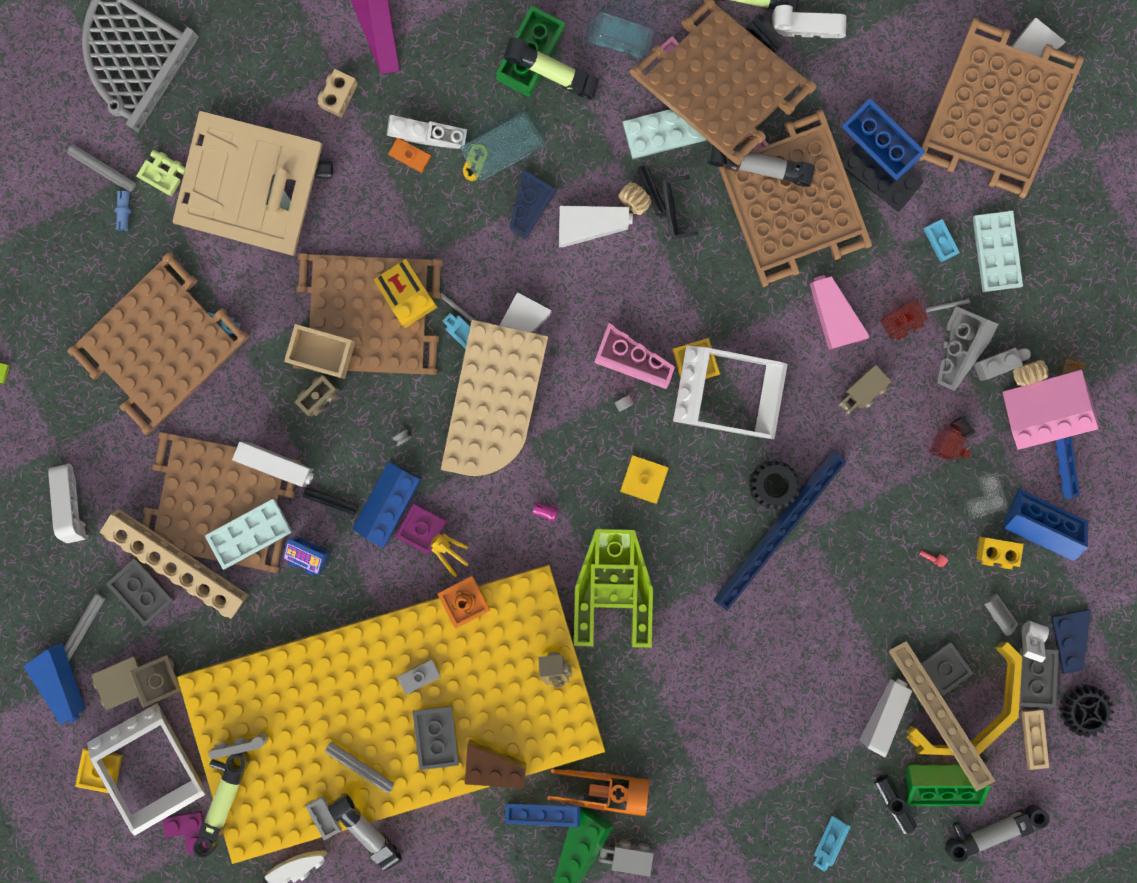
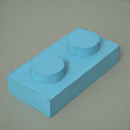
(941, 240)

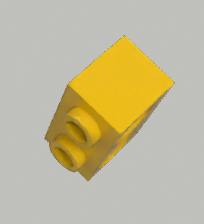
(999, 551)

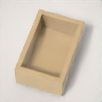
(319, 351)

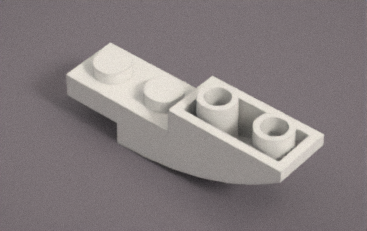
(426, 133)
(296, 867)

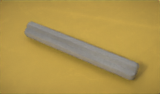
(101, 168)
(83, 625)
(359, 767)

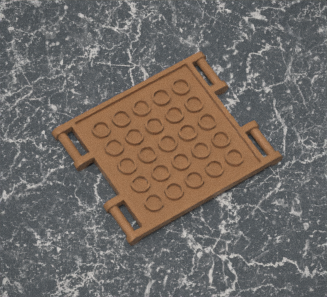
(722, 81)
(1000, 107)
(793, 220)
(352, 307)
(158, 344)
(207, 491)

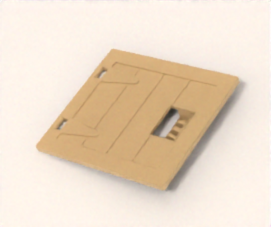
(233, 179)

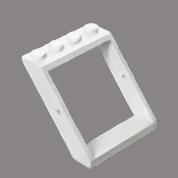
(692, 388)
(124, 734)

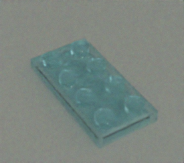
(502, 146)

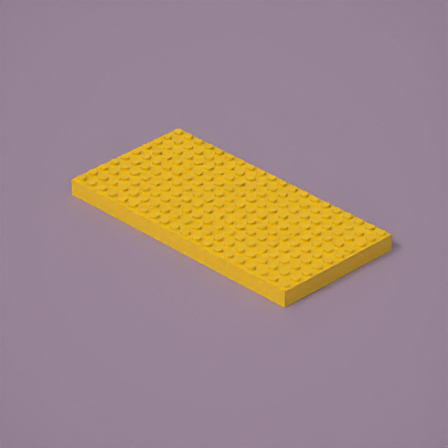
(348, 693)

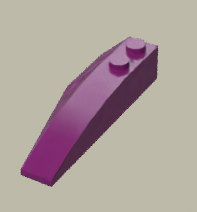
(378, 28)

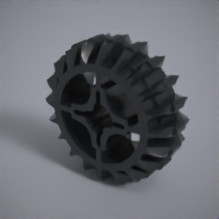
(1097, 700)

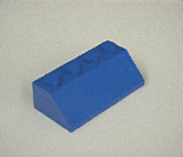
(883, 139)
(386, 504)
(1047, 525)

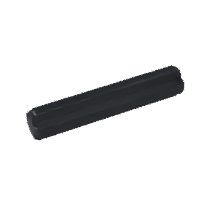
(652, 190)
(330, 501)

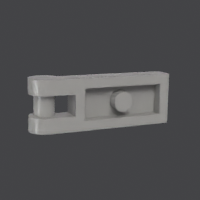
(240, 745)

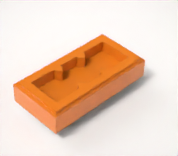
(409, 155)

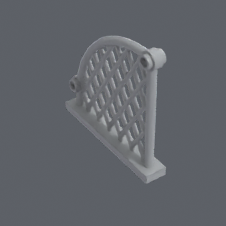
(158, 84)

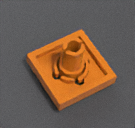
(477, 606)

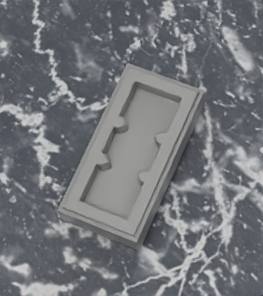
(1001, 614)
(419, 676)
(322, 818)

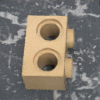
(342, 94)

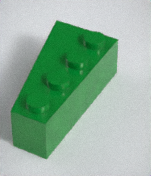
(582, 847)

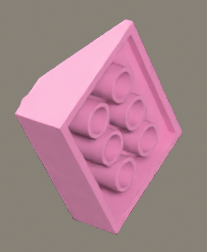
(1050, 410)

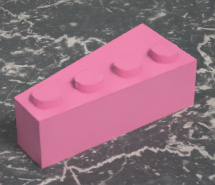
(633, 359)

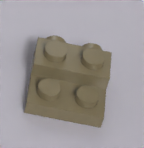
(155, 680)

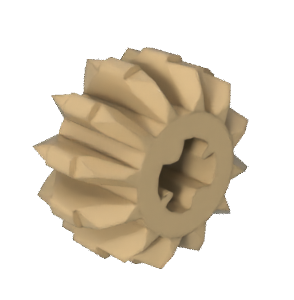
(635, 198)
(1031, 373)

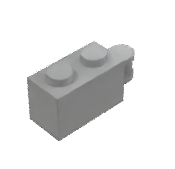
(1001, 363)
(628, 857)

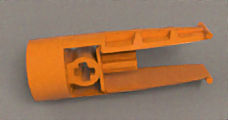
(635, 796)

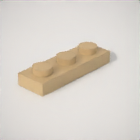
(1035, 739)

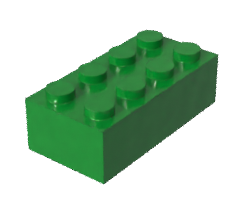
(542, 34)

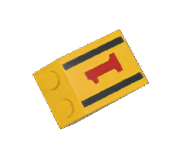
(405, 293)

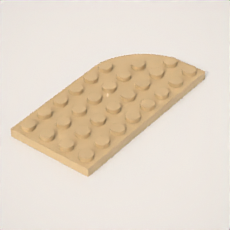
(493, 398)

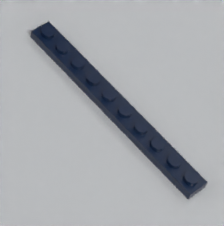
(780, 530)

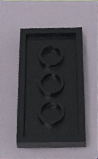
(878, 180)

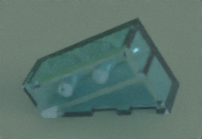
(619, 35)

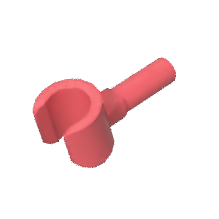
(940, 560)

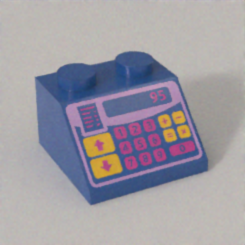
(306, 555)

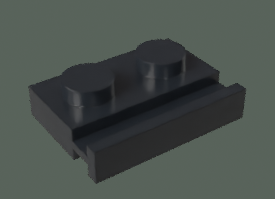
(765, 33)

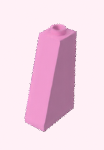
(835, 314)

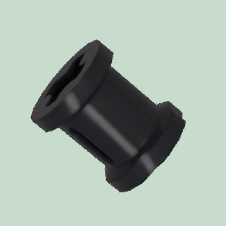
(962, 426)

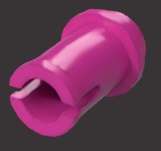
(545, 511)

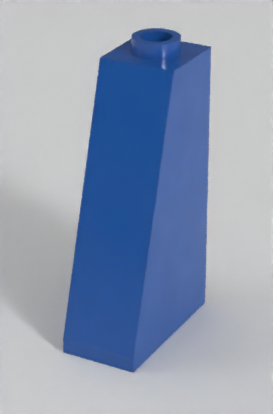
(56, 683)

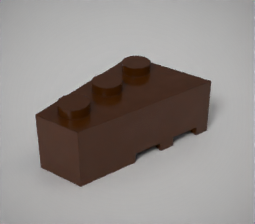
(492, 768)

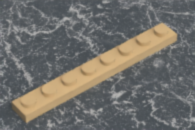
(942, 716)

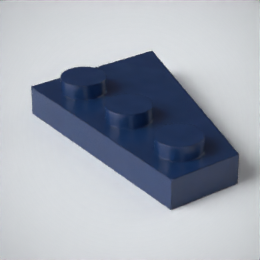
(530, 204)
(1071, 639)

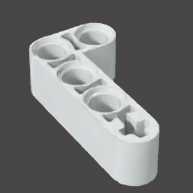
(808, 24)
(65, 504)

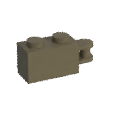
(865, 389)

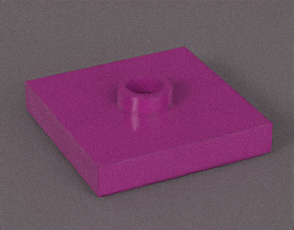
(420, 528)

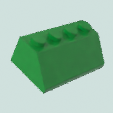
(941, 786)

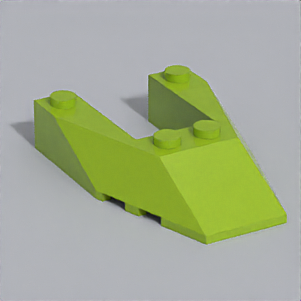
(614, 578)

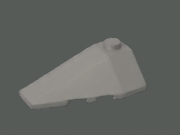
(967, 341)

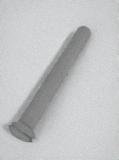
(948, 305)
(456, 307)

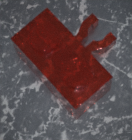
(903, 320)
(949, 445)

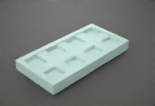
(659, 133)
(997, 251)
(248, 534)

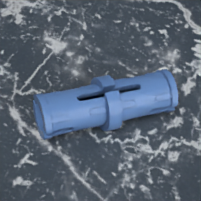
(122, 210)

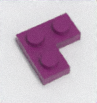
(186, 825)

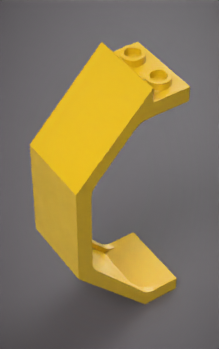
(991, 732)

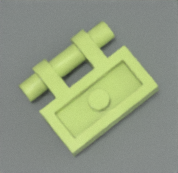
(158, 177)

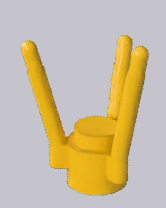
(441, 544)

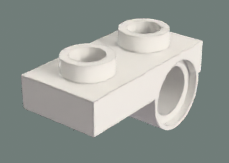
(1033, 640)

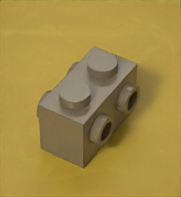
(317, 395)
(554, 670)

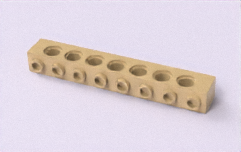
(169, 553)

